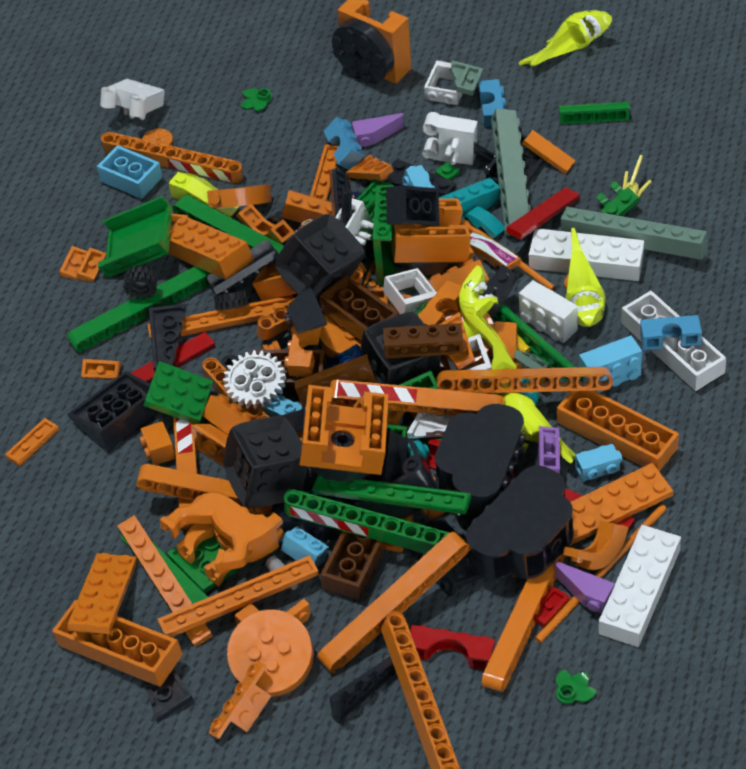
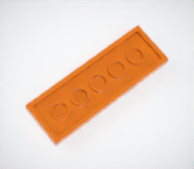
(618, 500)
(102, 593)

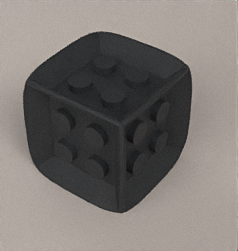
(319, 255)
(396, 370)
(264, 461)

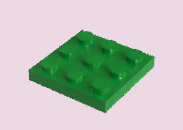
(178, 393)
(204, 554)

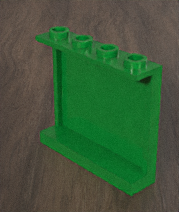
(137, 236)
(381, 236)

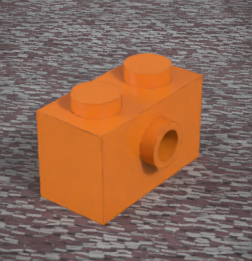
(157, 443)

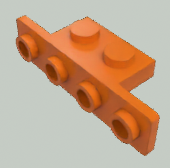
(244, 704)

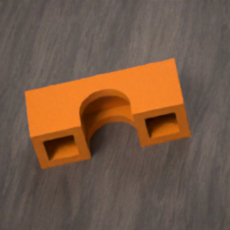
(445, 299)
(301, 361)

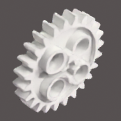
(254, 379)

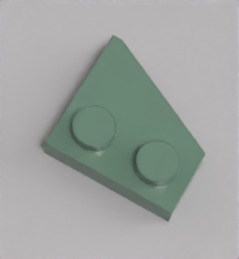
(465, 77)
(529, 360)

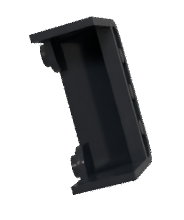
(305, 315)
(416, 474)

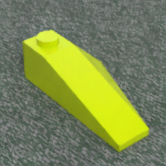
(197, 188)

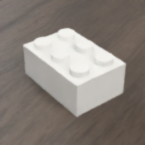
(548, 311)

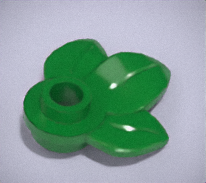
(256, 99)
(575, 685)

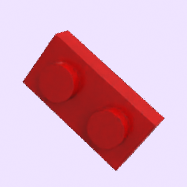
(550, 606)

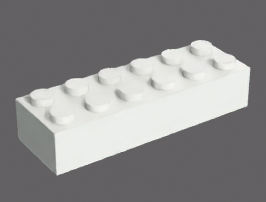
(606, 255)
(693, 364)
(639, 585)

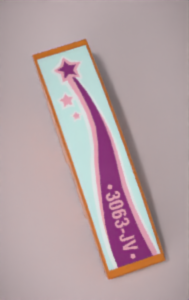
(493, 252)

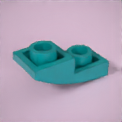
(486, 220)

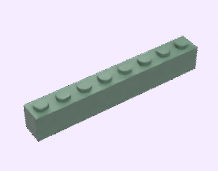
(510, 166)
(656, 236)

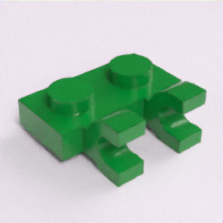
(620, 205)

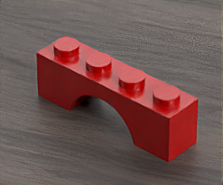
(475, 648)

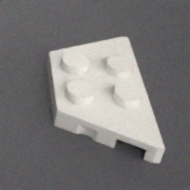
(428, 425)

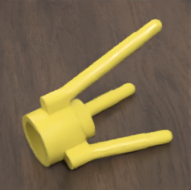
(633, 185)

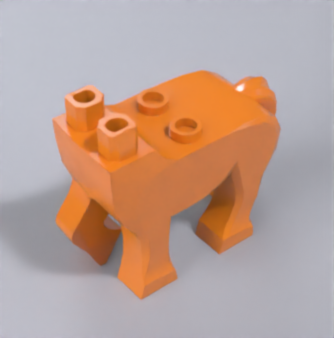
(237, 531)

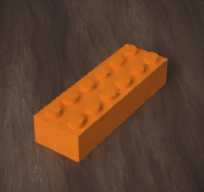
(208, 248)
(613, 423)
(126, 648)

